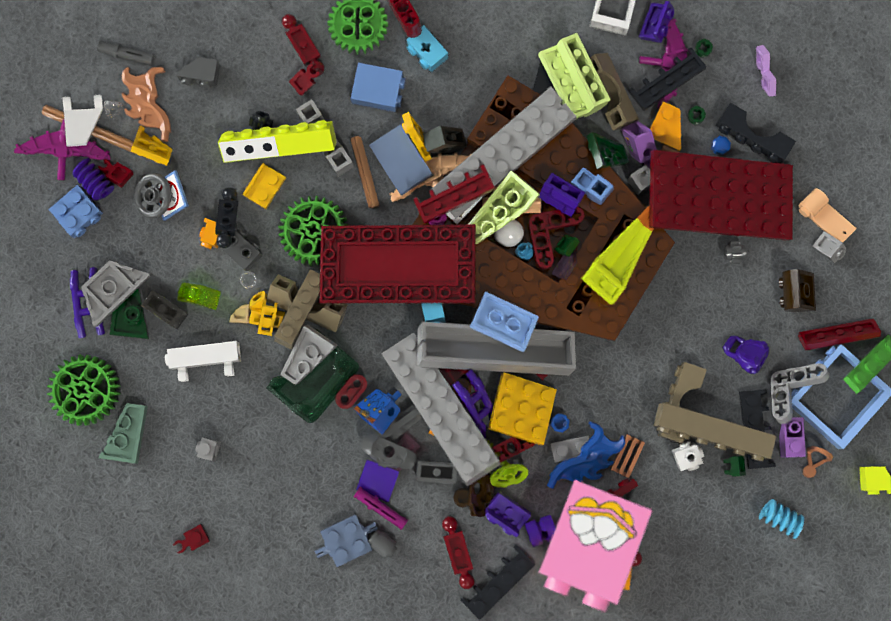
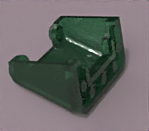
(318, 388)

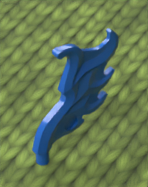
(592, 458)

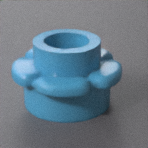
(524, 251)

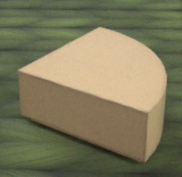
(241, 315)

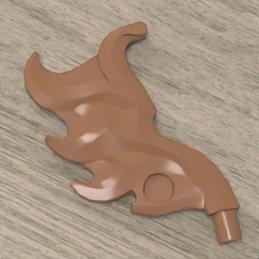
(142, 100)

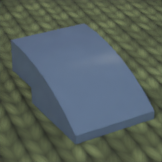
(401, 160)

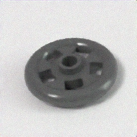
(152, 195)

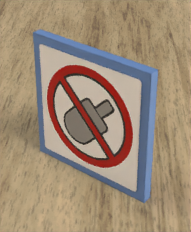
(178, 199)

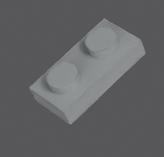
(568, 448)

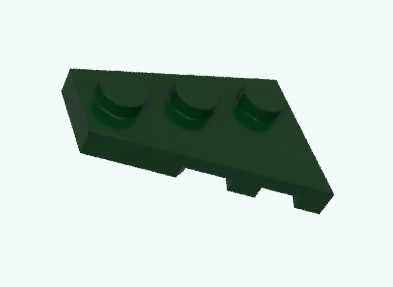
(606, 151)
(121, 327)

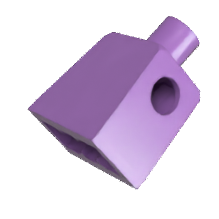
(639, 142)

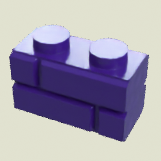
(561, 194)

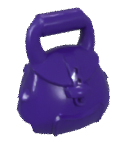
(749, 354)

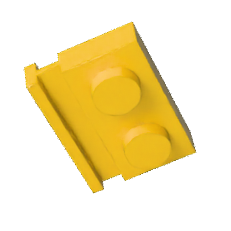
(264, 186)

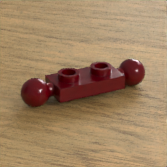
(302, 43)
(458, 552)

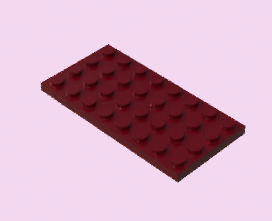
(721, 195)

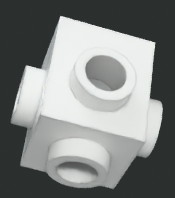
(680, 455)

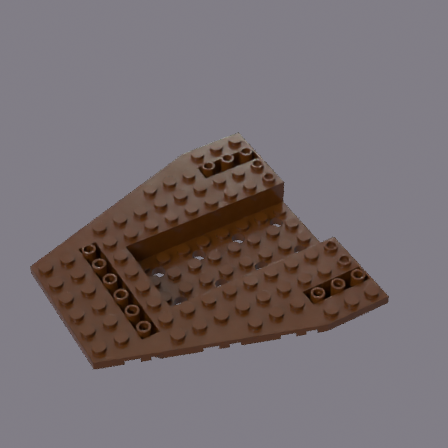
(557, 301)

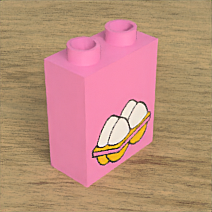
(594, 545)

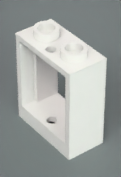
(611, 24)

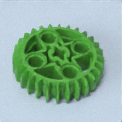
(292, 216)
(75, 390)

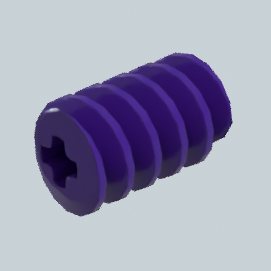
(91, 180)

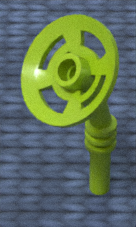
(507, 472)

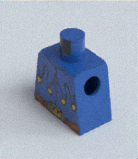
(379, 409)

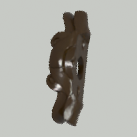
(479, 501)

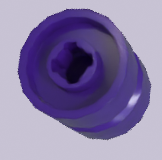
(540, 530)

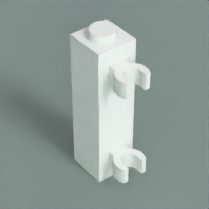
(203, 355)

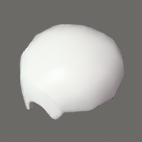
(510, 234)

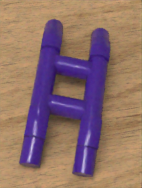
(78, 312)
(471, 400)

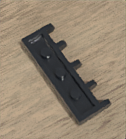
(669, 80)
(753, 418)
(500, 584)

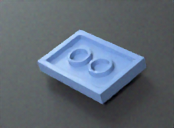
(504, 321)

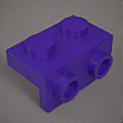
(657, 21)
(506, 514)

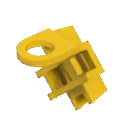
(260, 308)

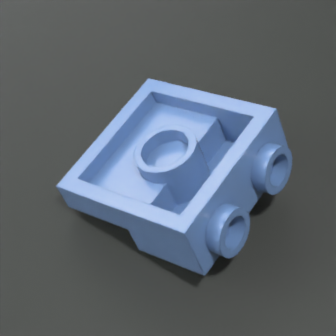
(76, 212)

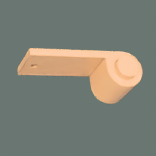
(826, 217)

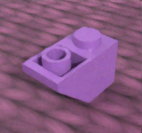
(792, 438)

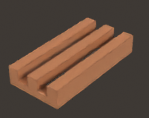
(621, 471)

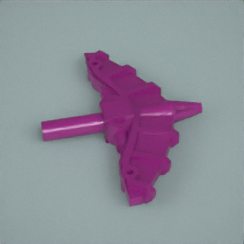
(674, 48)
(55, 144)

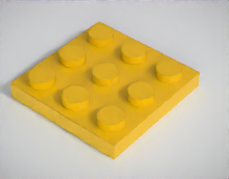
(522, 409)

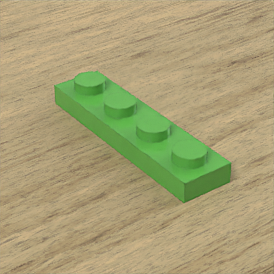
(869, 365)

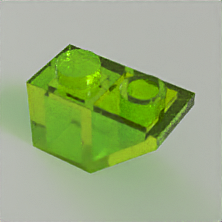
(199, 295)

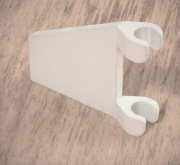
(81, 122)

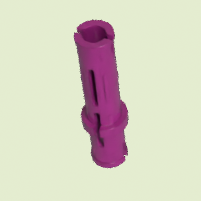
(379, 507)

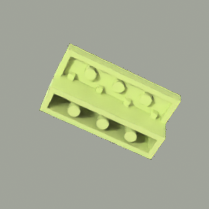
(574, 76)

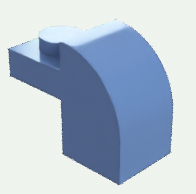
(596, 187)

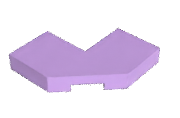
(763, 63)

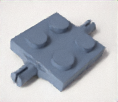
(346, 540)

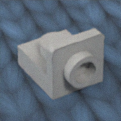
(830, 247)

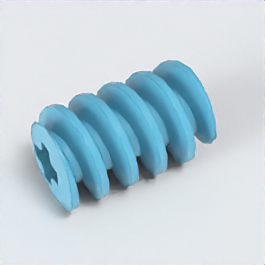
(782, 517)

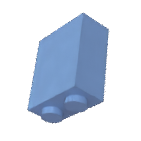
(377, 87)

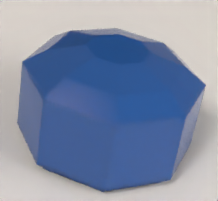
(720, 145)
(560, 423)

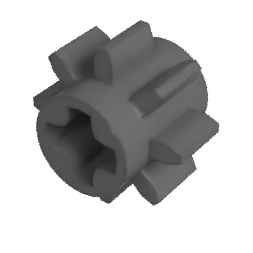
(734, 252)

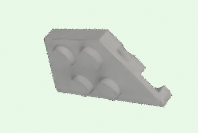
(110, 288)

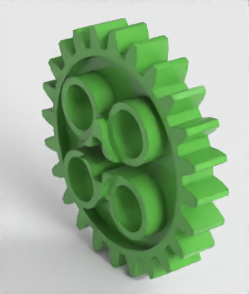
(374, 23)

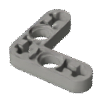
(786, 386)

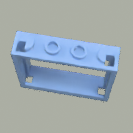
(860, 420)

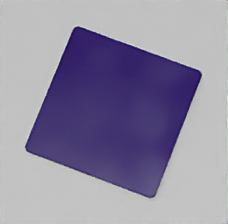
(378, 480)

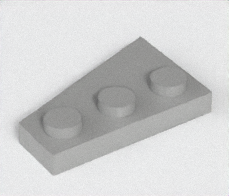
(306, 354)

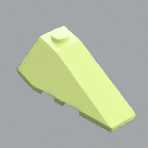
(505, 204)

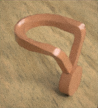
(809, 471)

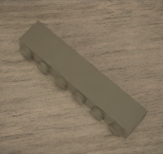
(715, 431)

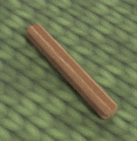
(364, 172)

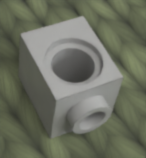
(640, 180)

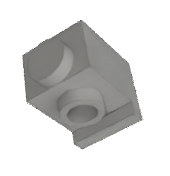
(208, 449)

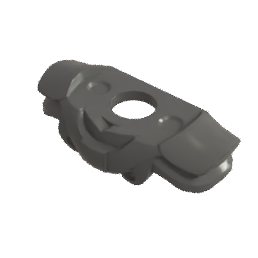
(374, 447)

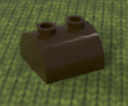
(798, 291)

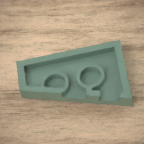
(127, 436)

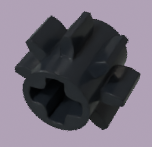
(260, 120)

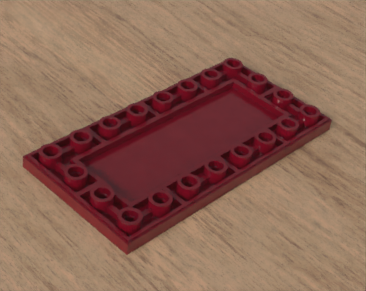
(398, 264)

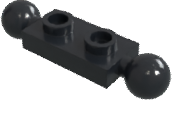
(226, 218)

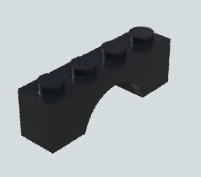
(734, 123)

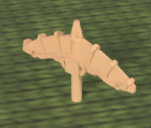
(439, 167)

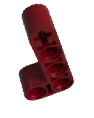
(406, 14)

